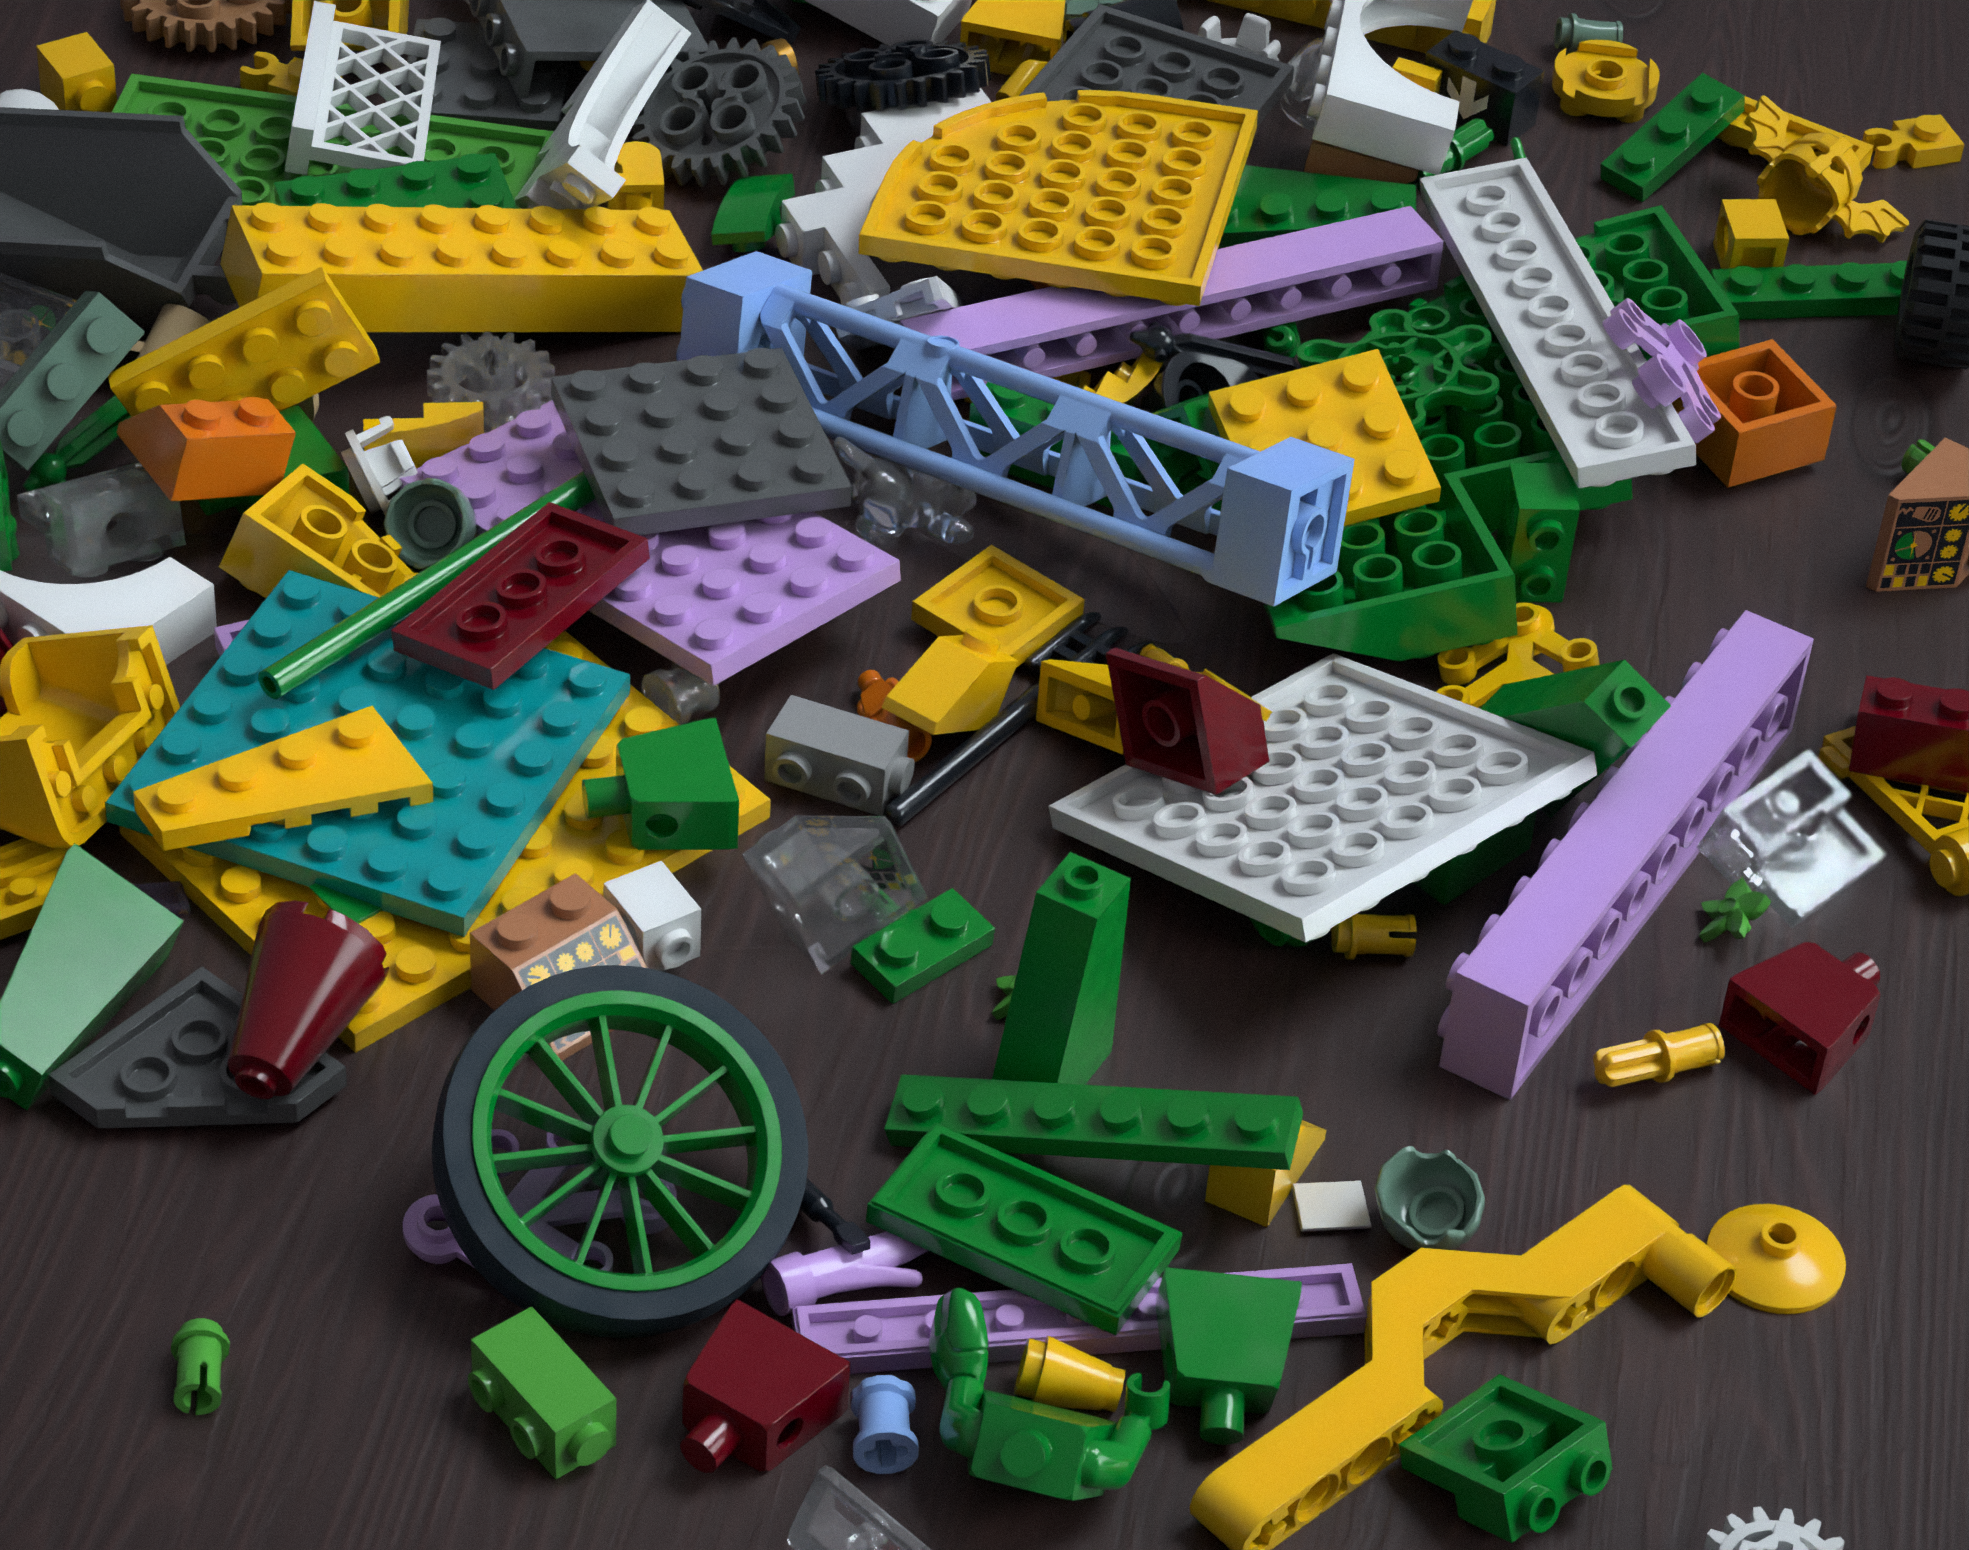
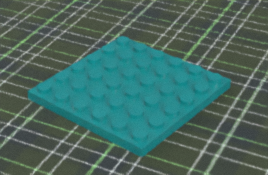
(489, 752)

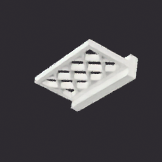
(324, 89)

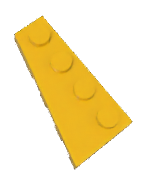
(284, 782)

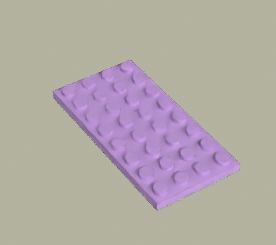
(707, 592)

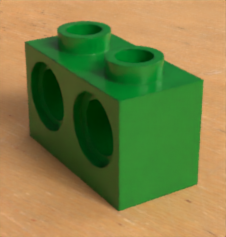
(1538, 529)

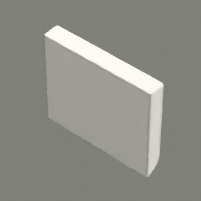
(1331, 1206)

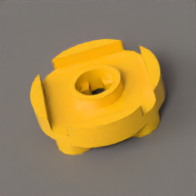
(1605, 81)

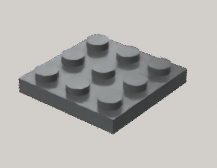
(472, 84)

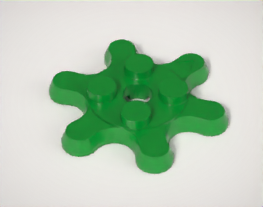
(1428, 365)

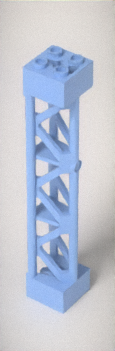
(1278, 504)

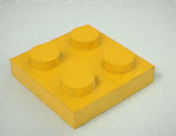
(999, 599)

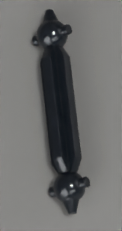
(1159, 343)

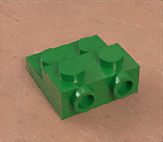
(1511, 1457)

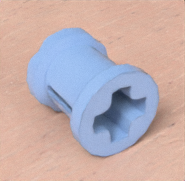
(884, 1433)

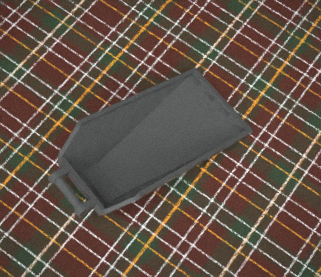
(113, 208)

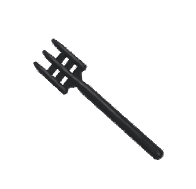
(1009, 719)

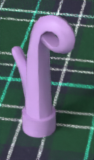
(804, 1278)

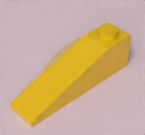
(316, 532)

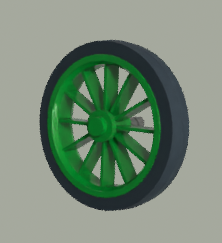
(619, 1151)

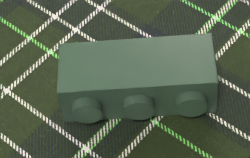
(62, 376)

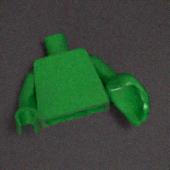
(1026, 1440)

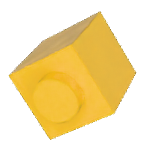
(77, 74)

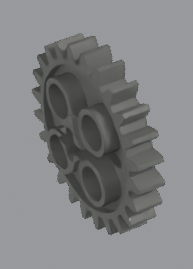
(721, 111)

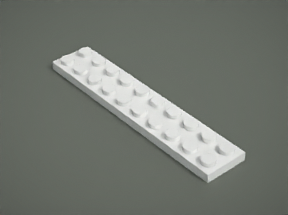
(1550, 323)

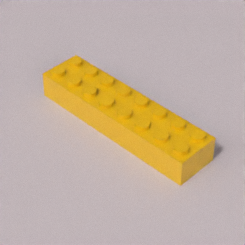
(471, 265)

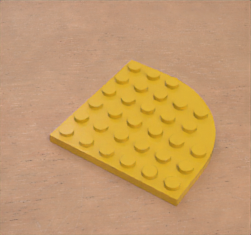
(1069, 193)

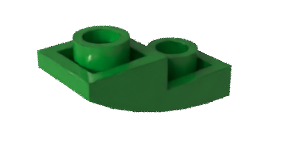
(751, 211)

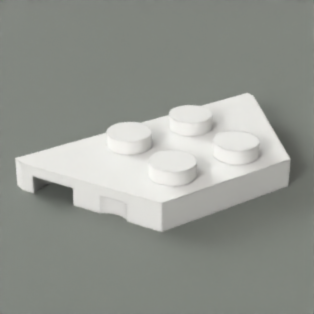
(912, 300)

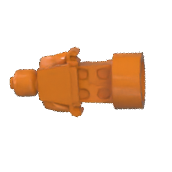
(873, 694)

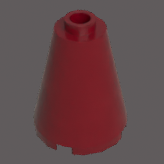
(300, 994)

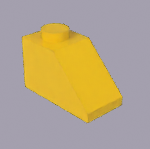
(954, 684)
(1079, 702)
(1260, 1191)

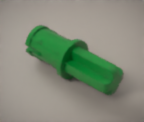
(1466, 143)

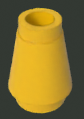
(1067, 1377)

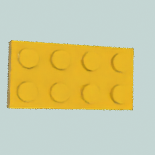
(269, 349)

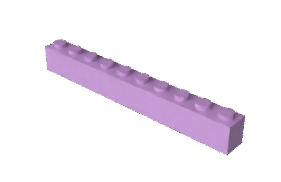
(1246, 291)

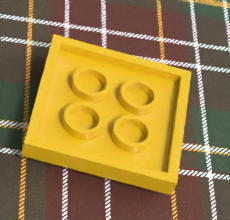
(1345, 409)

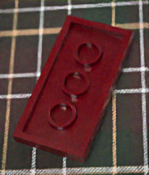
(520, 595)

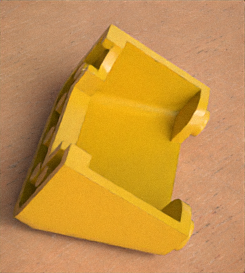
(76, 727)

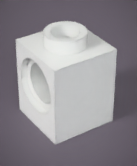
(658, 915)

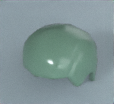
(427, 521)
(1429, 1199)

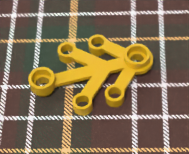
(1534, 637)

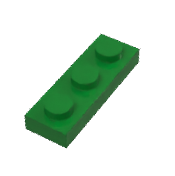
(1672, 137)

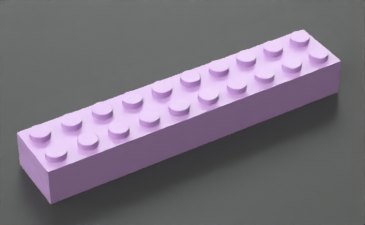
(1620, 856)

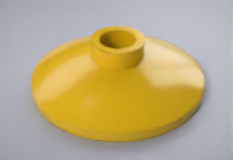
(1780, 1256)

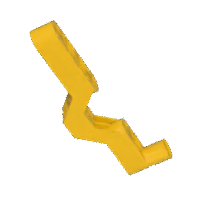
(1417, 1310)

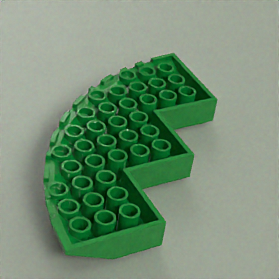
(1434, 571)

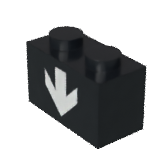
(1488, 84)

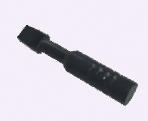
(821, 1209)

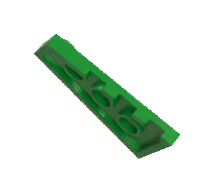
(1289, 201)

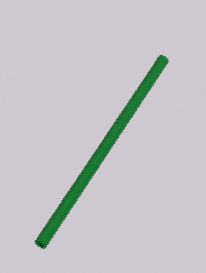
(406, 598)

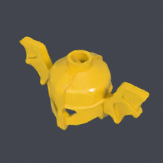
(1815, 179)

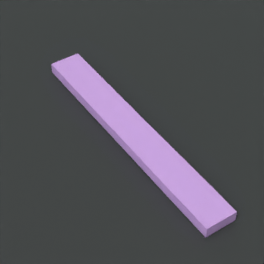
(898, 1330)

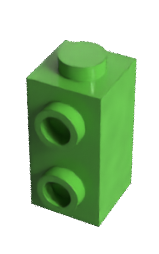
(542, 1393)

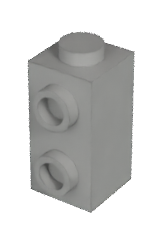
(837, 755)

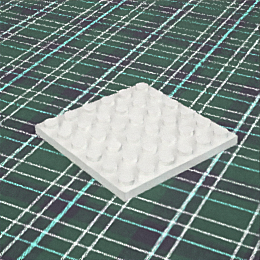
(1357, 799)

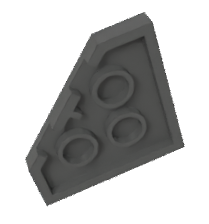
(174, 1071)

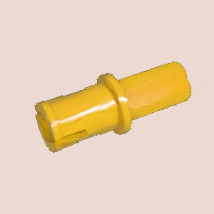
(1659, 1055)

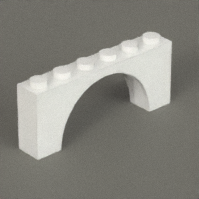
(1369, 104)
(163, 595)

